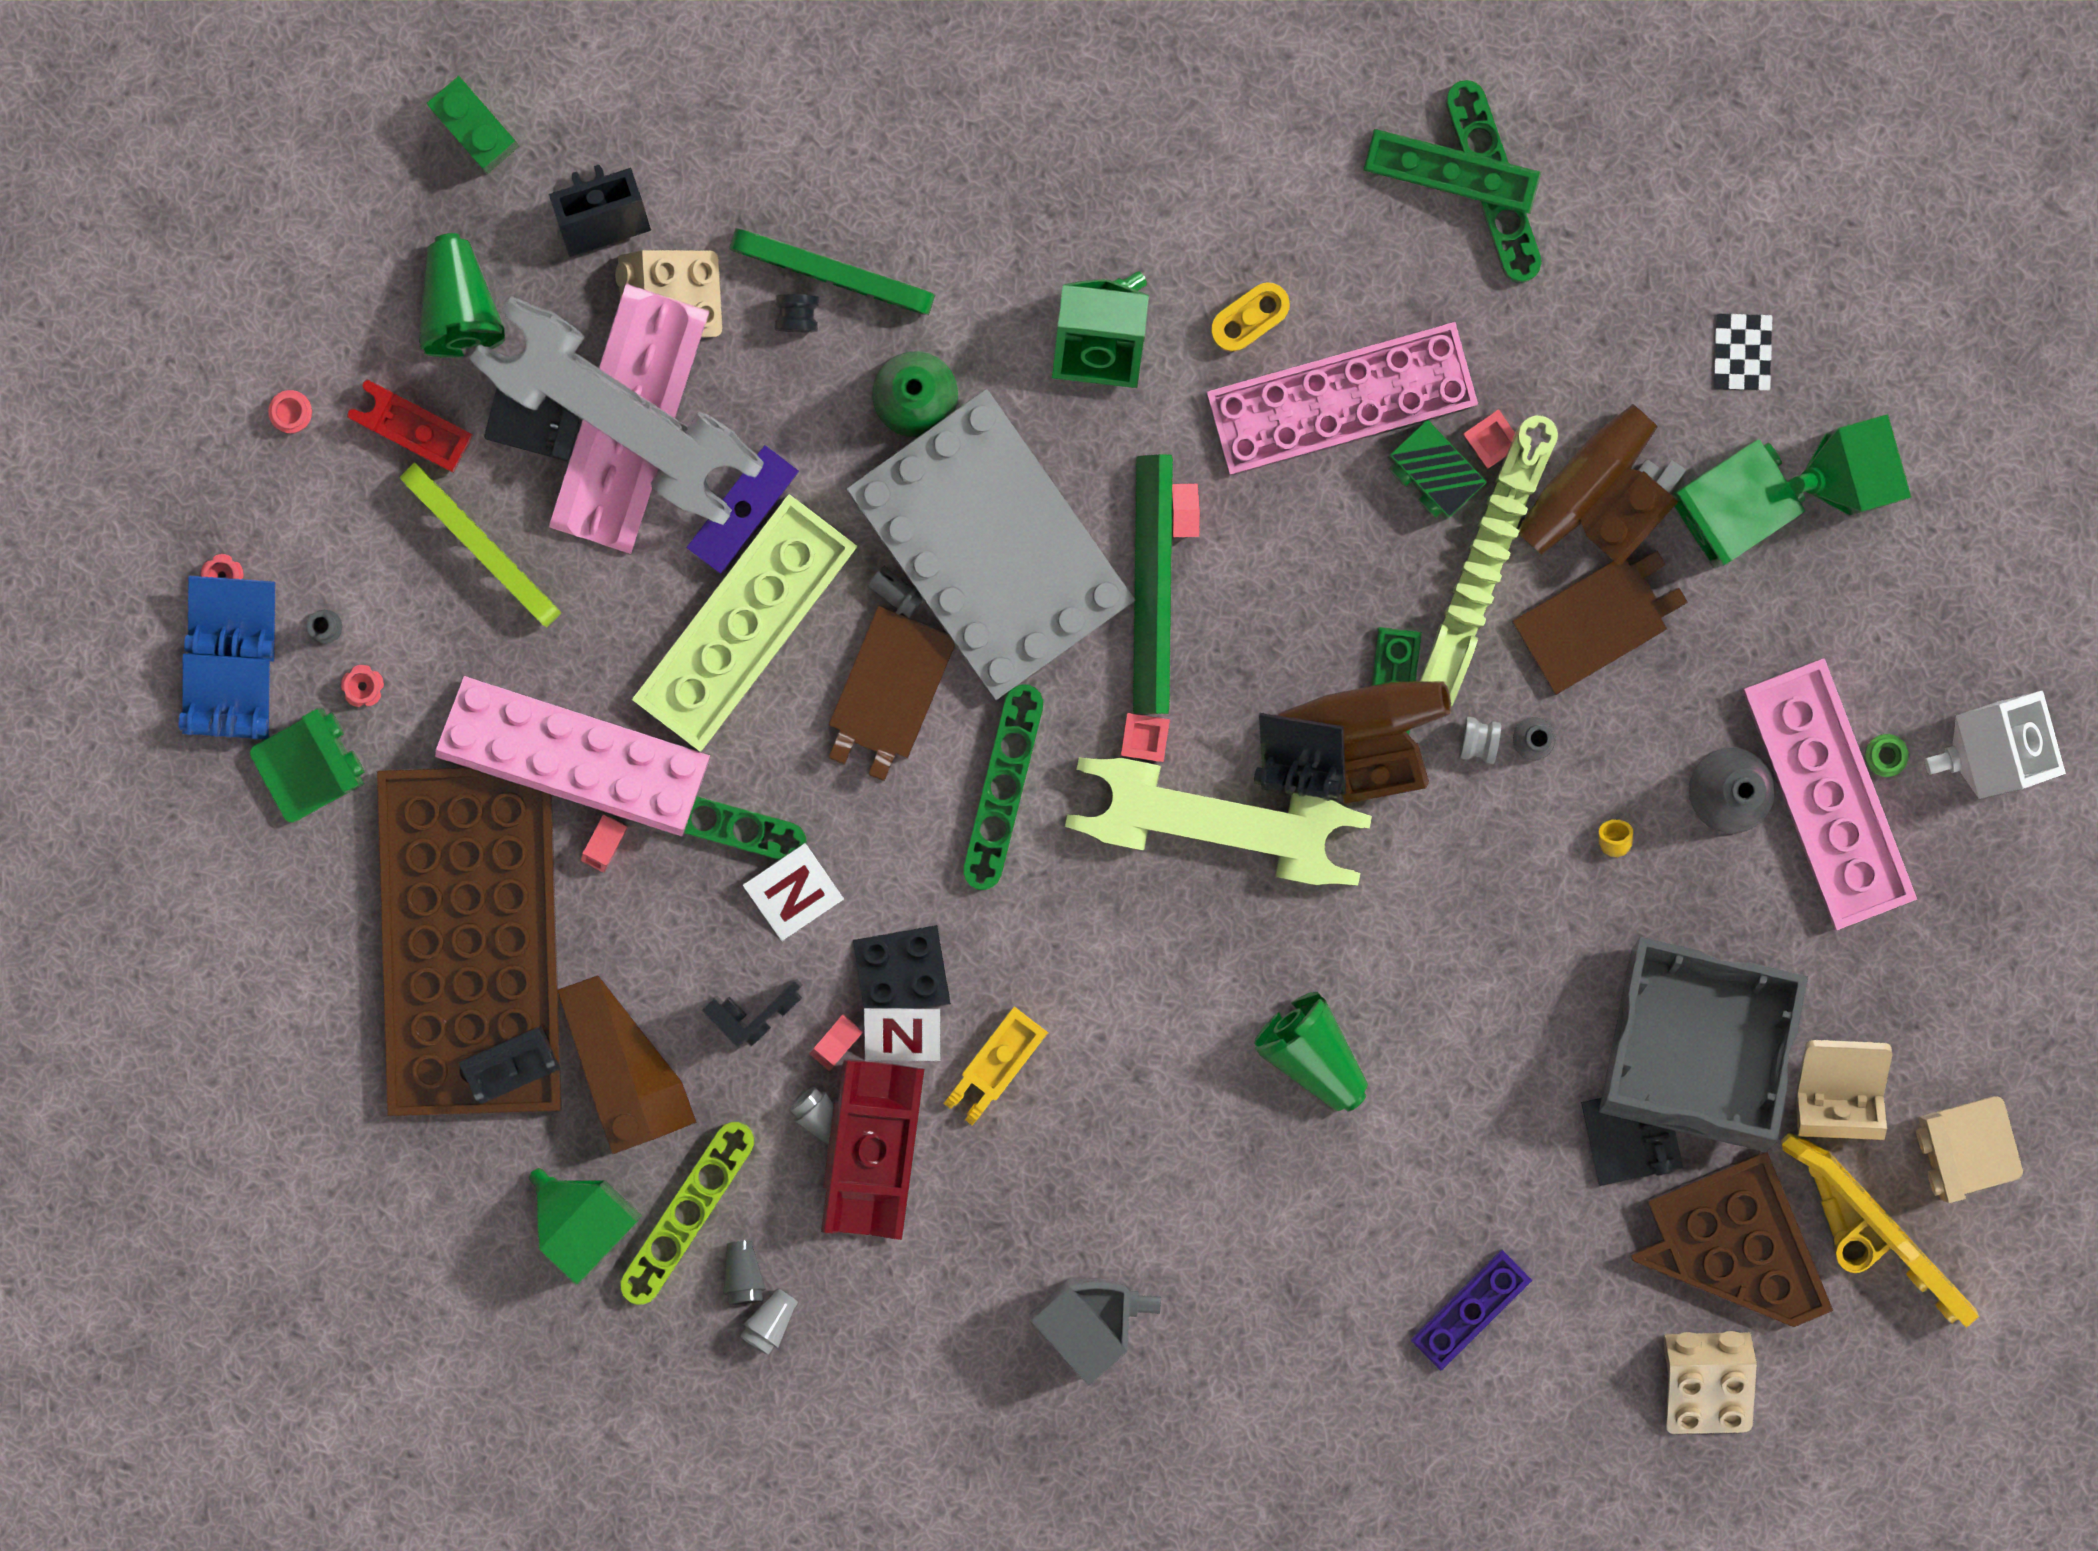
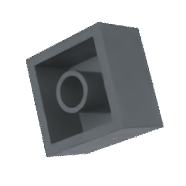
(1091, 1322)

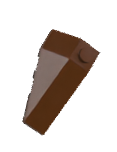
(627, 1076)

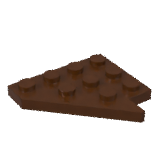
(1738, 1242)

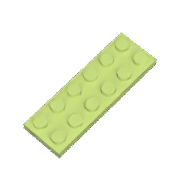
(745, 623)

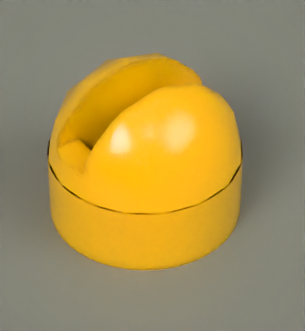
(1615, 838)

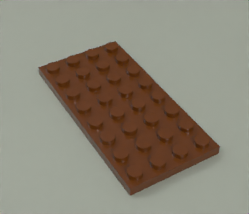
(464, 934)

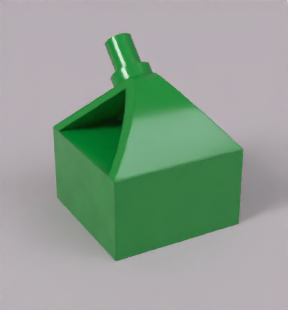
(1101, 331)
(1856, 468)
(579, 1221)

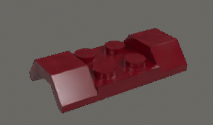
(871, 1148)

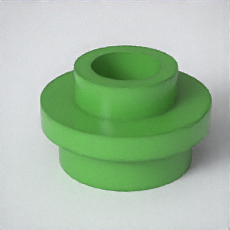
(1900, 755)

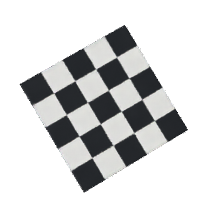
(1743, 351)

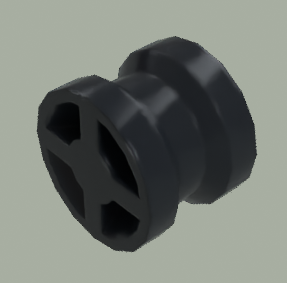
(796, 313)

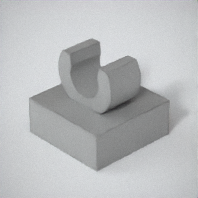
(1667, 479)

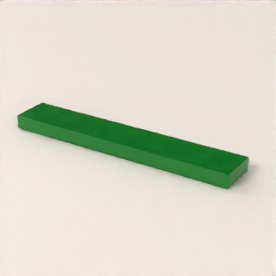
(1152, 584)

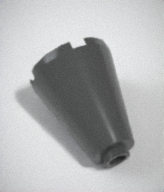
(1715, 790)

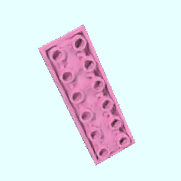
(1342, 398)
(605, 481)

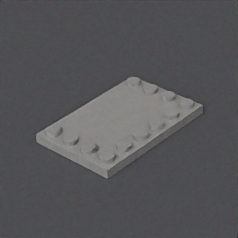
(990, 544)

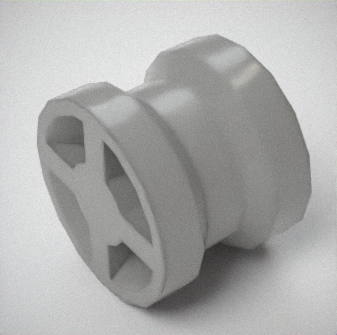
(1480, 740)

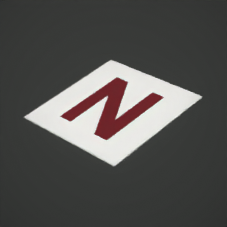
(793, 892)
(902, 1034)

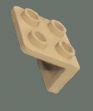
(679, 275)
(1843, 1089)
(1969, 1148)
(1710, 1382)

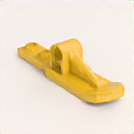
(1858, 1217)

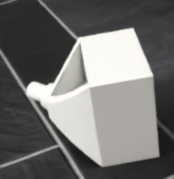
(2003, 746)

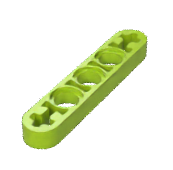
(480, 545)
(672, 1227)

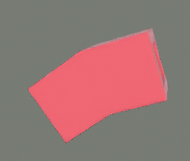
(1185, 510)
(604, 843)
(836, 1042)

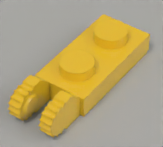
(998, 1061)

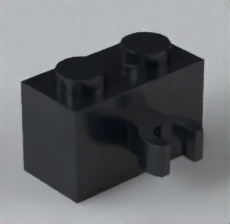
(599, 211)

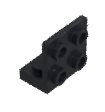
(541, 431)
(728, 1016)

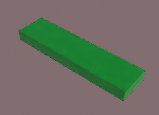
(1452, 171)

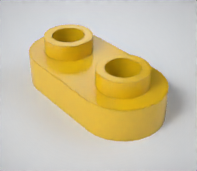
(1250, 317)

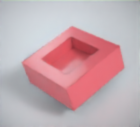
(1490, 439)
(1145, 737)

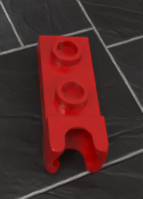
(413, 427)

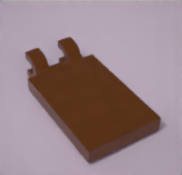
(1596, 621)
(889, 689)

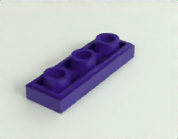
(720, 543)
(1451, 1330)

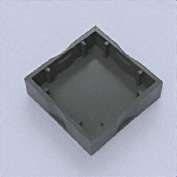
(1703, 1044)

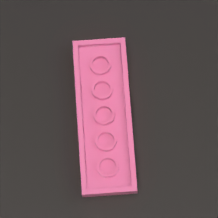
(572, 756)
(1829, 794)

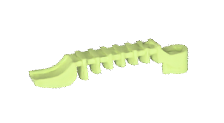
(1489, 550)

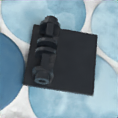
(1301, 756)
(902, 970)
(1627, 1147)

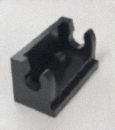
(509, 1065)

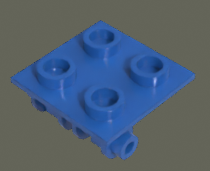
(231, 617)
(225, 696)

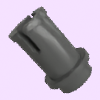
(896, 592)
(333, 631)

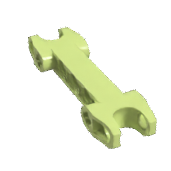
(1293, 835)

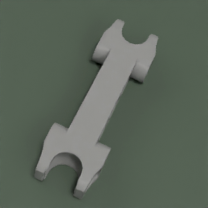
(555, 370)

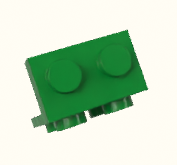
(307, 765)

